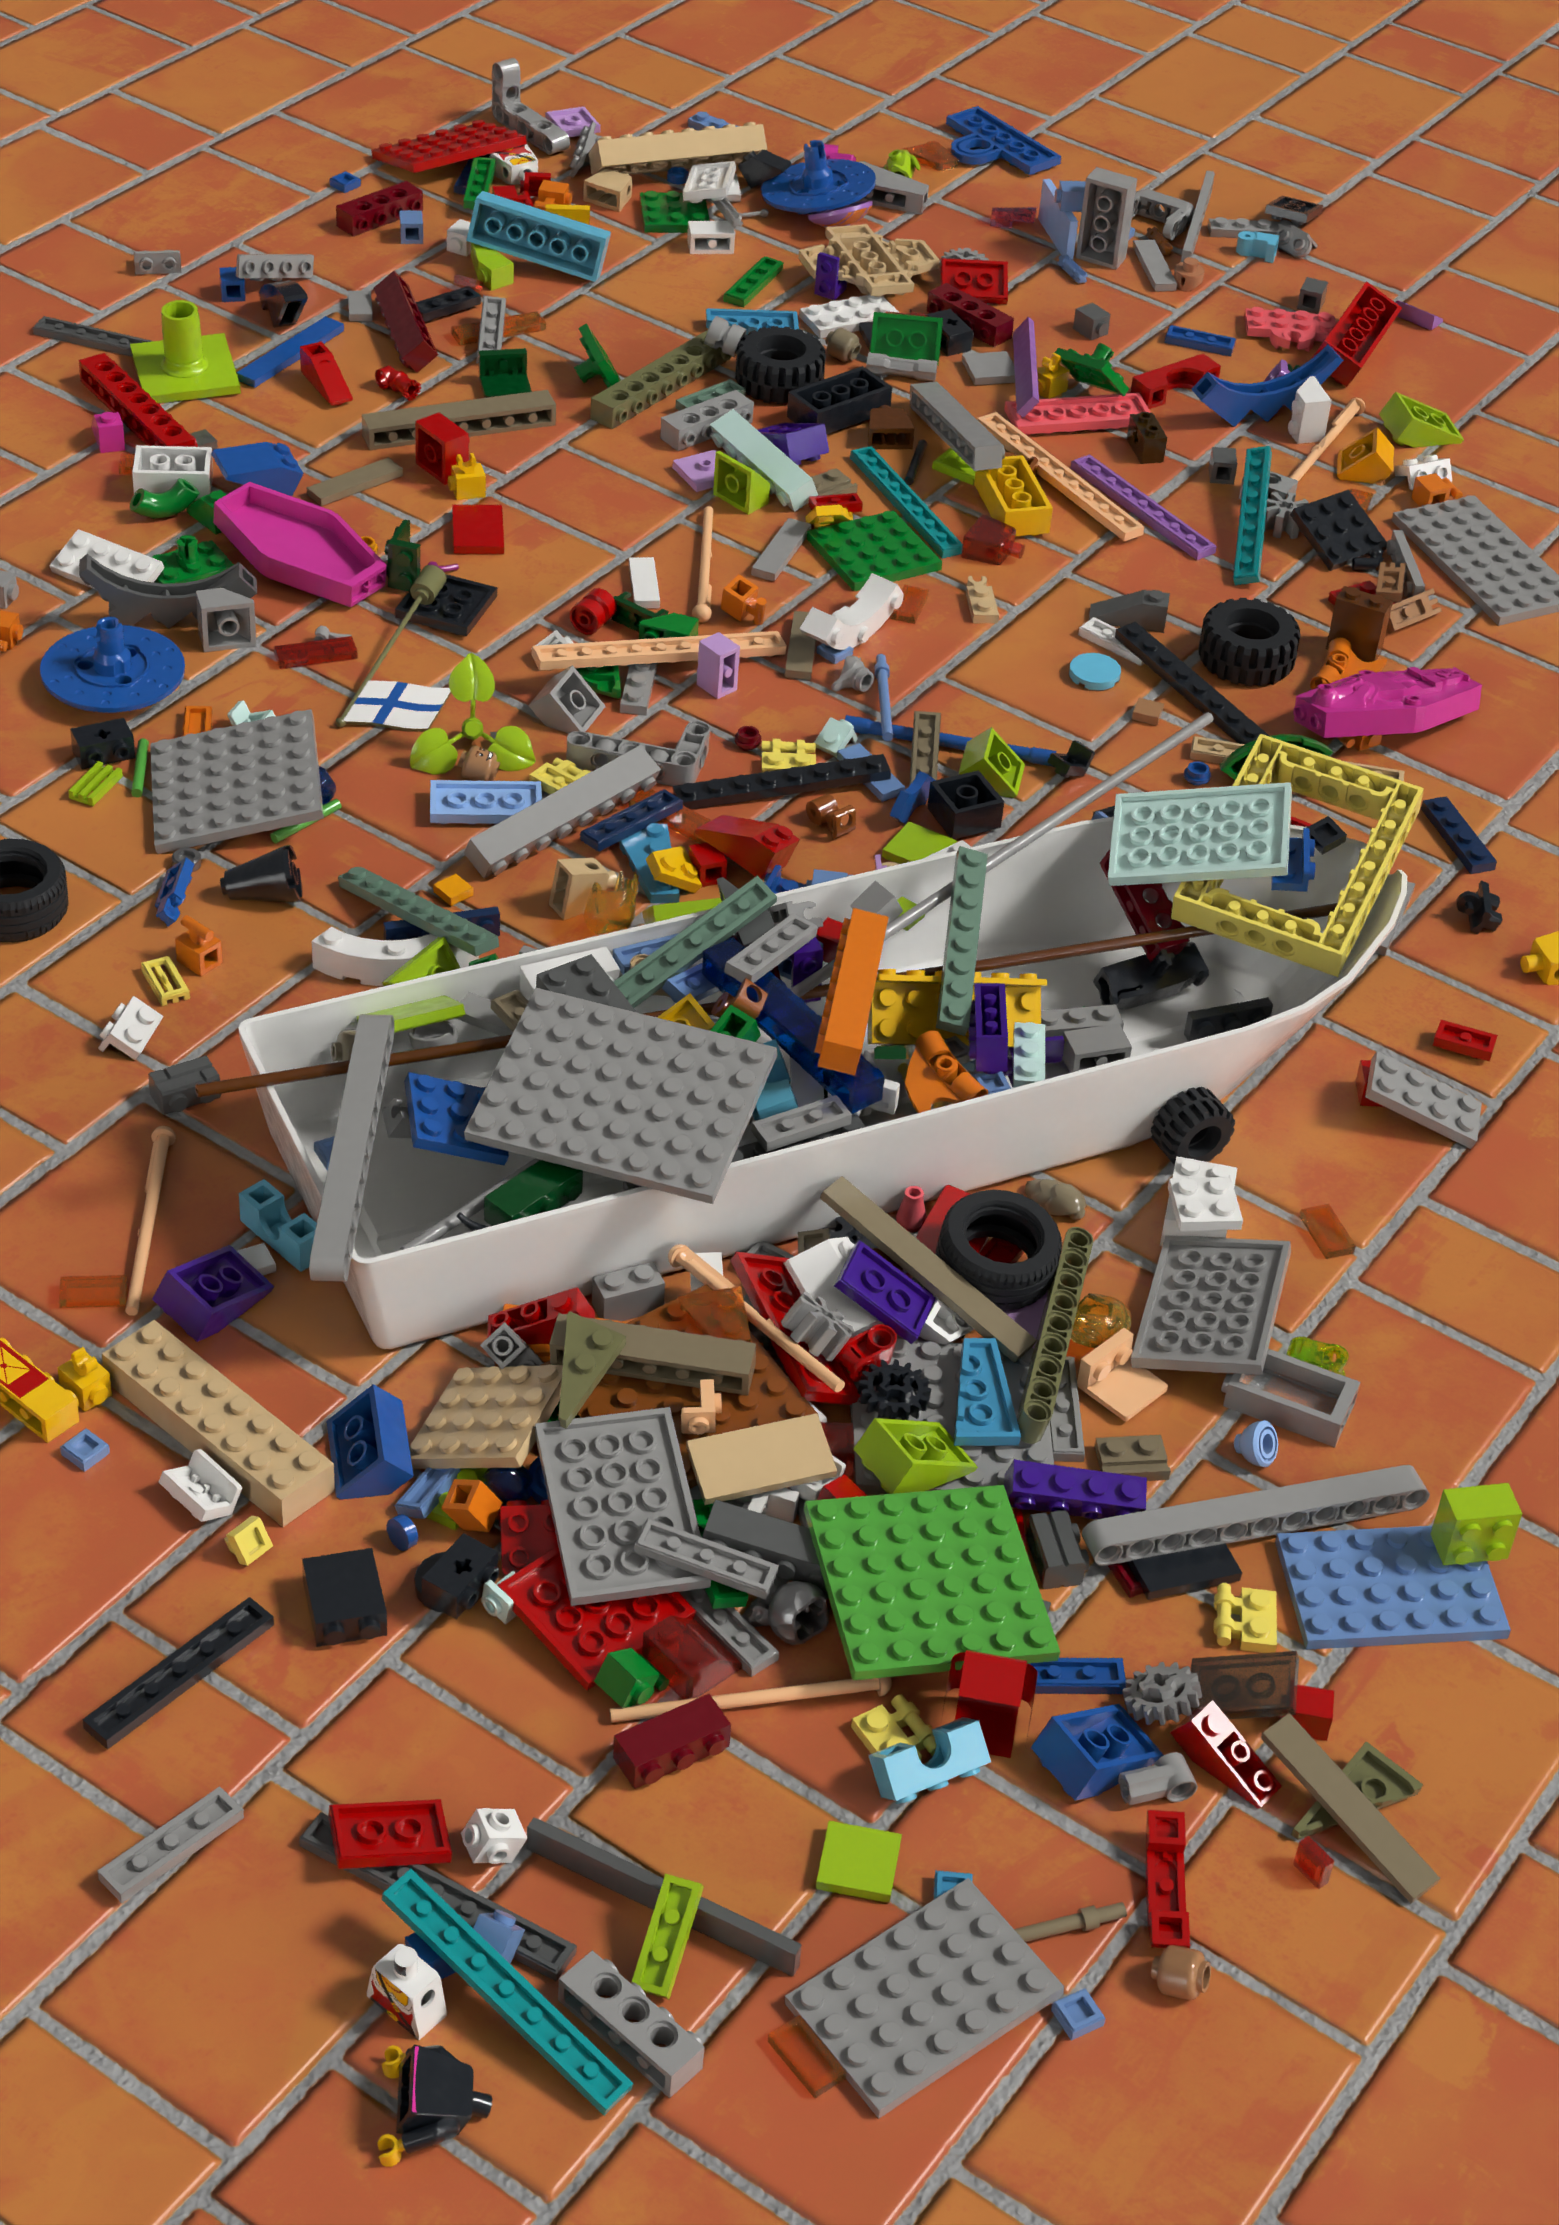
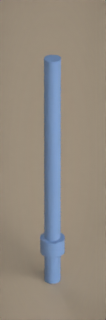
(882, 673)

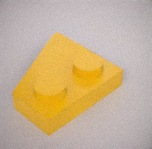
(828, 515)
(674, 868)

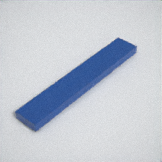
(288, 352)

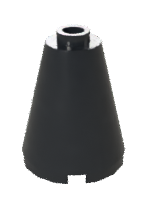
(265, 878)

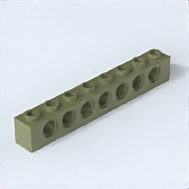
(655, 381)

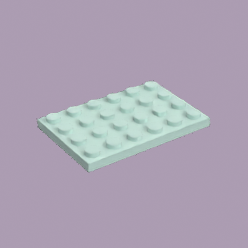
(1200, 834)

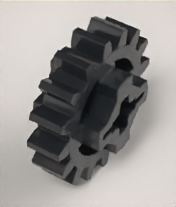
(894, 1390)

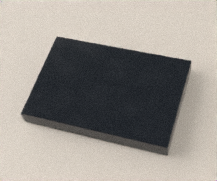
(1185, 1571)

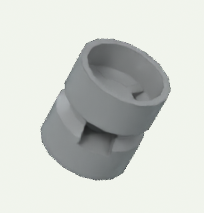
(724, 336)

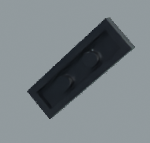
(448, 303)
(1226, 1018)

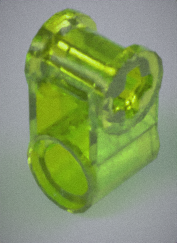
(1319, 1354)

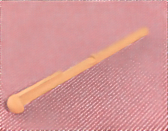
(1354, 407)
(702, 609)
(162, 1137)
(682, 1256)
(759, 1697)

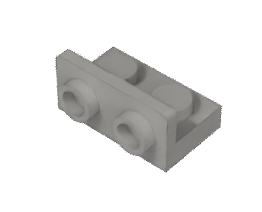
(157, 262)

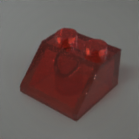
(688, 1656)

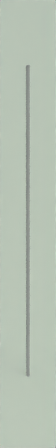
(902, 921)

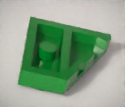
(603, 679)

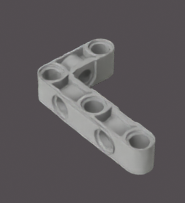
(519, 117)
(676, 765)

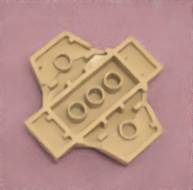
(870, 262)

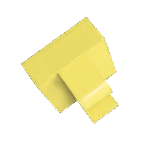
(248, 1540)

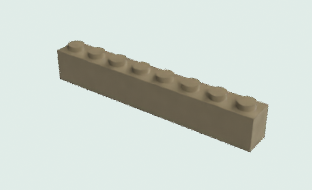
(474, 416)

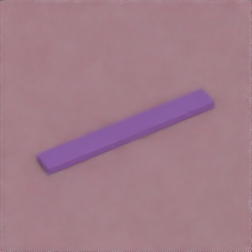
(1025, 367)
(1143, 507)

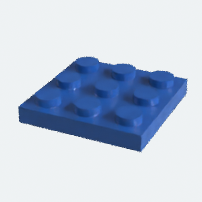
(440, 1115)

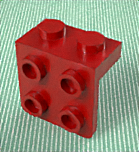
(525, 1534)

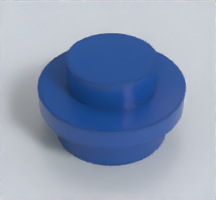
(1197, 773)

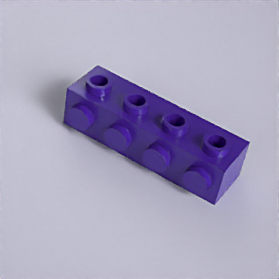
(989, 1028)
(1072, 1489)

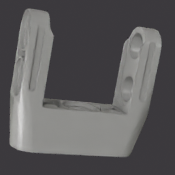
(1176, 215)

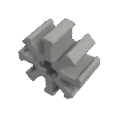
(1279, 516)
(817, 1326)

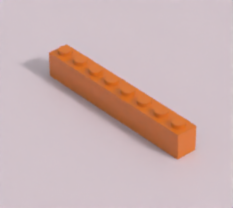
(851, 991)

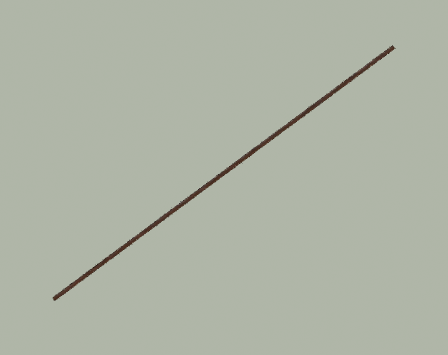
(819, 991)

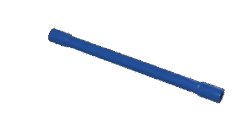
(867, 726)

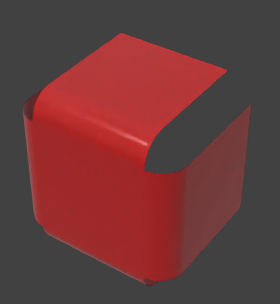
(992, 1693)

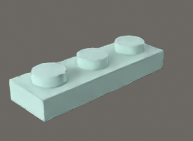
(1028, 1053)

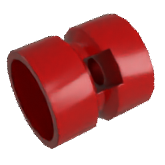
(593, 611)

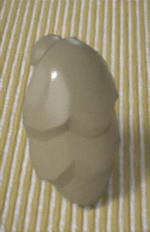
(1057, 1197)

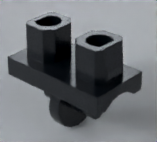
(1480, 908)

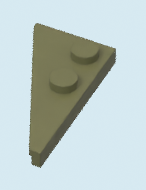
(586, 1359)
(1375, 1777)

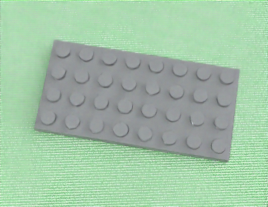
(1483, 558)

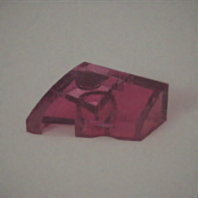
(1005, 216)

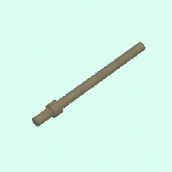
(1085, 1918)

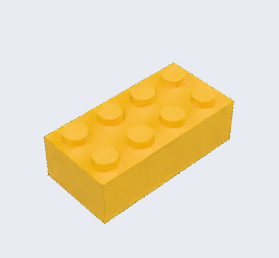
(1015, 496)

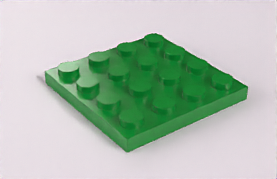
(874, 545)

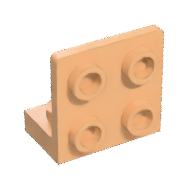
(1111, 1380)

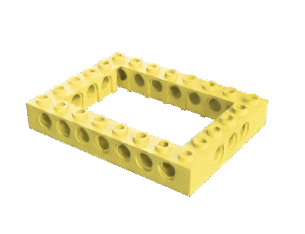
(1335, 783)

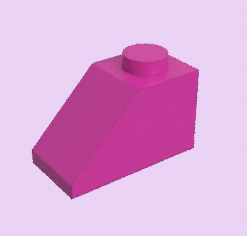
(108, 432)

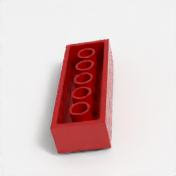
(1360, 331)

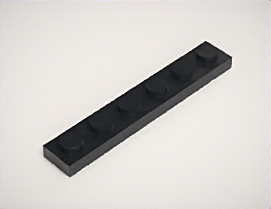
(178, 1673)

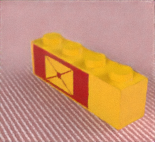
(35, 1395)

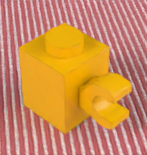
(1052, 377)
(467, 479)
(85, 1379)

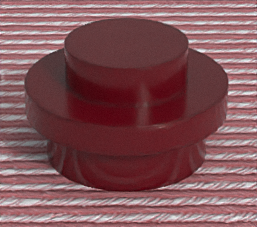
(748, 737)

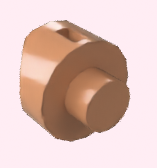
(1191, 271)

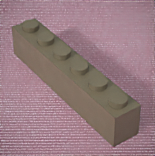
(673, 1356)

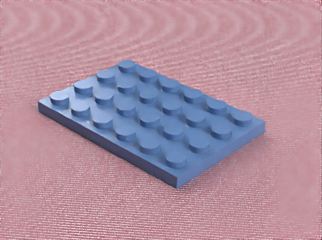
(1386, 1590)

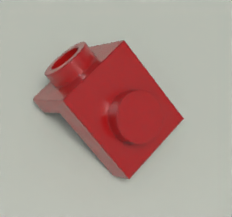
(533, 181)

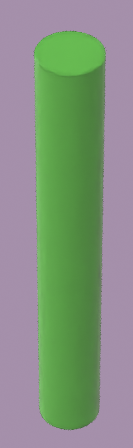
(140, 768)
(285, 832)

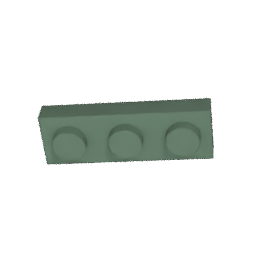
(708, 393)

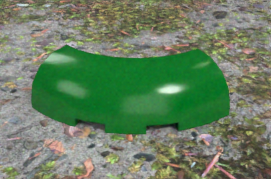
(1234, 762)

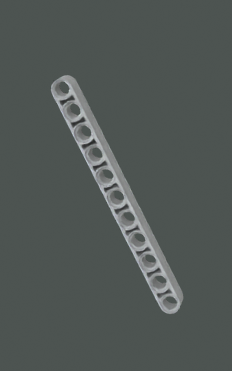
(352, 1149)
(1254, 1514)

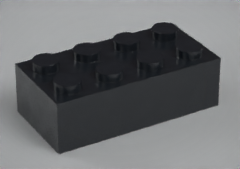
(839, 399)

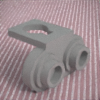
(1295, 241)

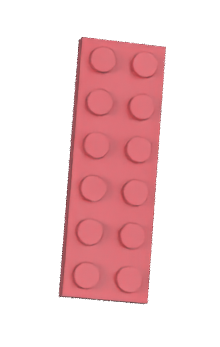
(1077, 413)

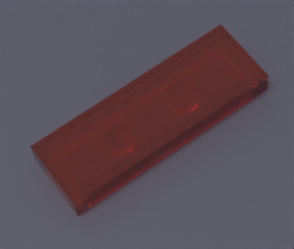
(315, 652)

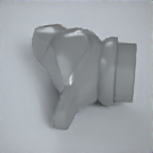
(854, 675)

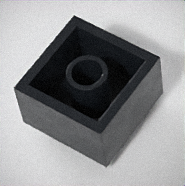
(965, 804)

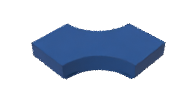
(911, 797)

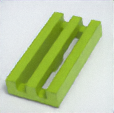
(91, 782)

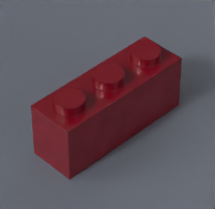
(671, 1741)

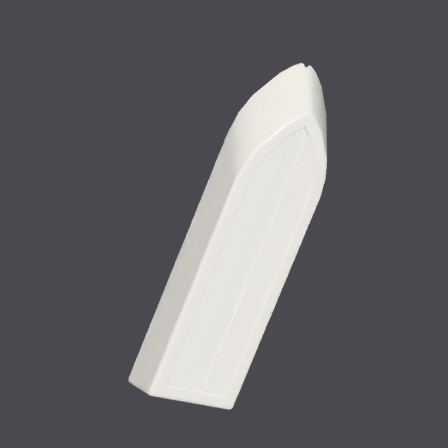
(1031, 902)

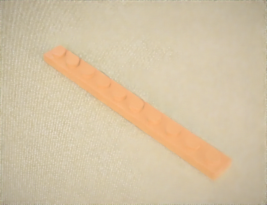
(1064, 479)
(649, 650)

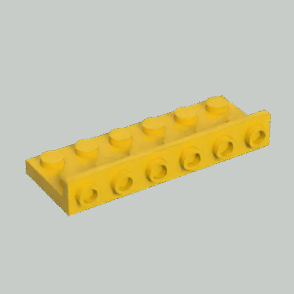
(908, 1005)

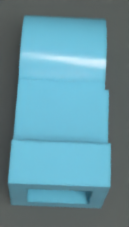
(1257, 245)

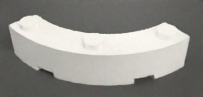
(856, 623)
(370, 959)

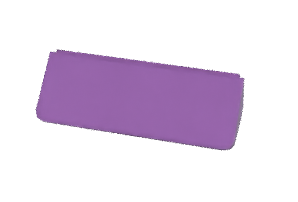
(1418, 316)

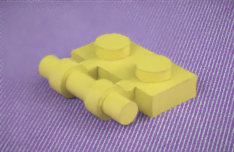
(798, 756)
(557, 775)
(1257, 1618)
(881, 1730)

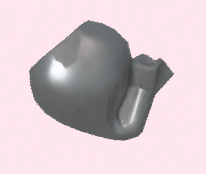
(793, 1611)

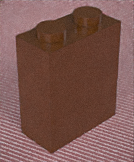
(1362, 621)

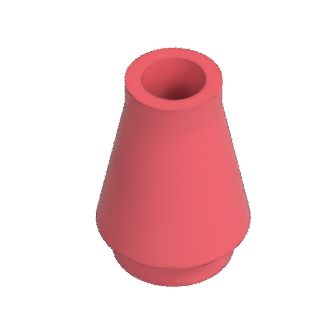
(912, 1209)

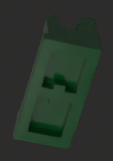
(631, 614)

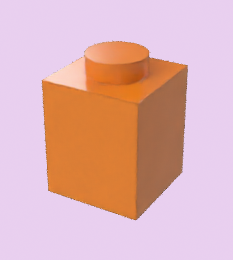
(471, 1505)

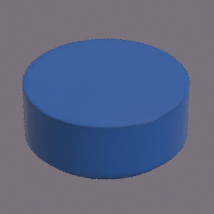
(677, 175)
(402, 1532)

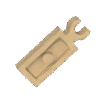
(981, 601)

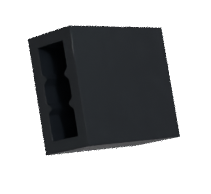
(344, 1597)

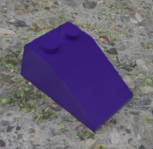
(798, 440)
(211, 1292)

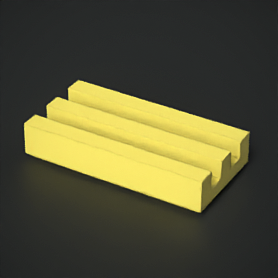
(170, 993)

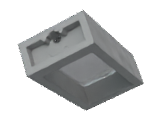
(1294, 1397)

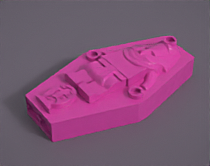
(300, 544)
(1387, 702)

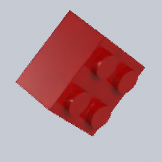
(438, 444)

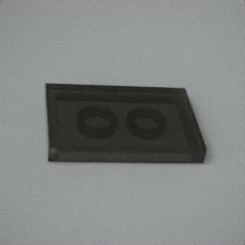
(1249, 1683)

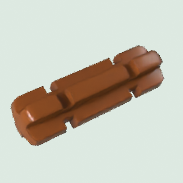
(1163, 244)

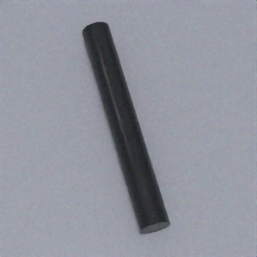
(915, 462)

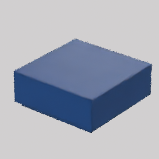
(345, 182)

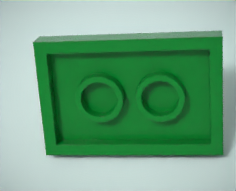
(906, 336)
(597, 362)
(1093, 369)
(192, 561)

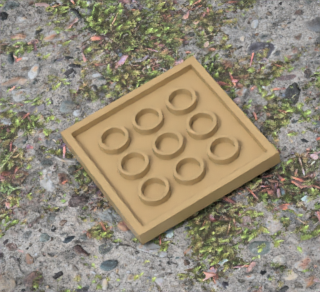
(487, 1417)

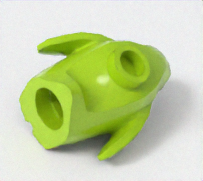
(902, 163)

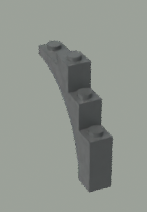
(168, 603)

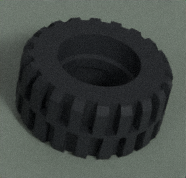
(777, 362)
(1249, 642)

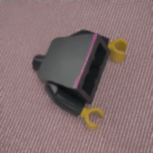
(432, 2099)

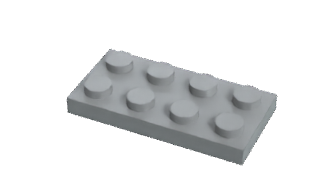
(1423, 1099)

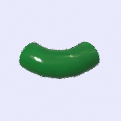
(166, 503)

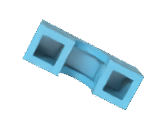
(777, 1092)
(265, 1214)
(957, 1753)

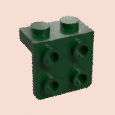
(503, 372)
(403, 558)

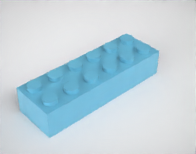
(538, 236)

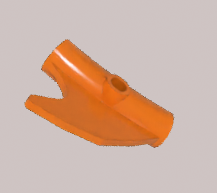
(1341, 663)
(938, 1075)

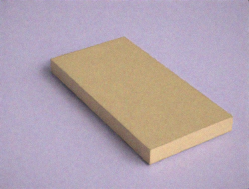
(761, 1458)

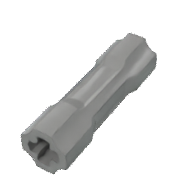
(919, 369)

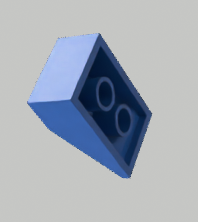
(261, 464)
(1093, 1748)

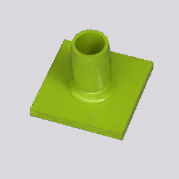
(184, 361)

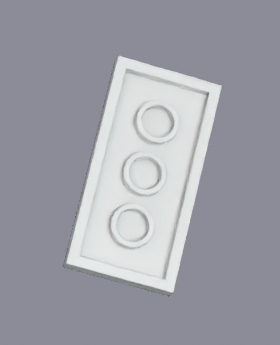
(709, 181)
(843, 314)
(106, 553)

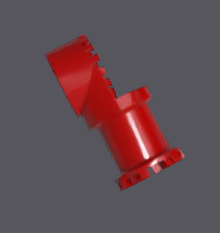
(397, 381)

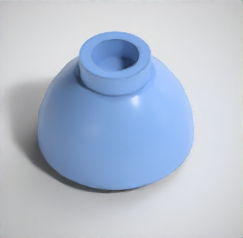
(1258, 1443)

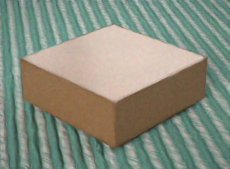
(1148, 711)

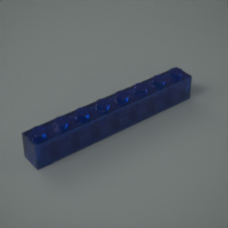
(795, 1029)

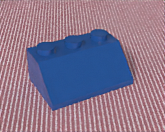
(369, 1445)

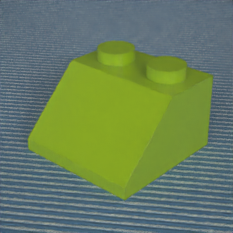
(739, 484)
(995, 762)

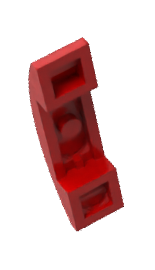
(1166, 1879)

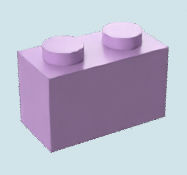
(718, 665)

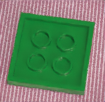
(670, 212)

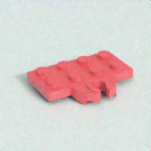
(1288, 326)

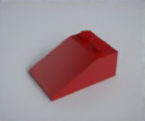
(750, 843)

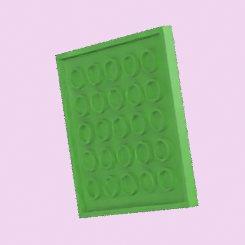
(928, 1580)

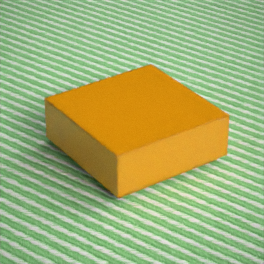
(453, 889)

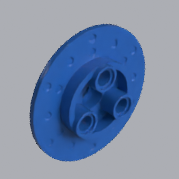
(818, 183)
(112, 667)

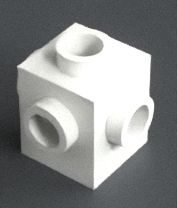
(493, 1835)

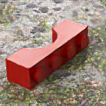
(1181, 374)

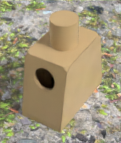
(608, 189)
(574, 882)

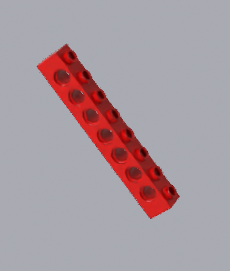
(134, 405)

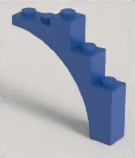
(1235, 400)

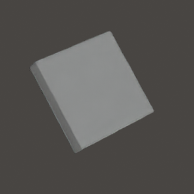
(989, 368)

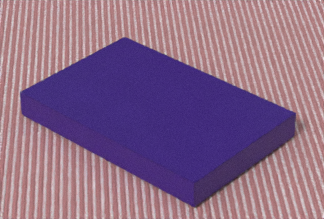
(885, 1292)

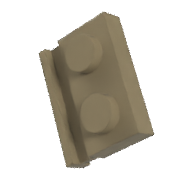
(833, 483)
(1133, 1456)

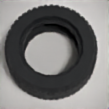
(40, 908)
(1005, 1217)

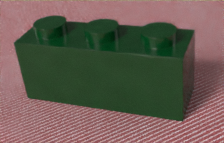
(532, 1192)

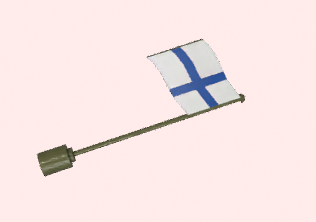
(399, 703)

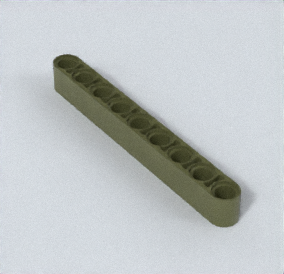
(1054, 1336)

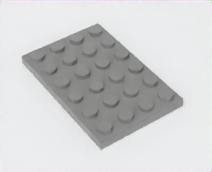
(1212, 1305)
(601, 1488)
(924, 1996)

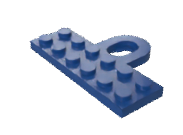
(999, 141)

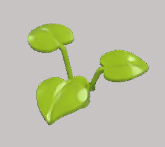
(472, 682)

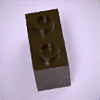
(1146, 438)

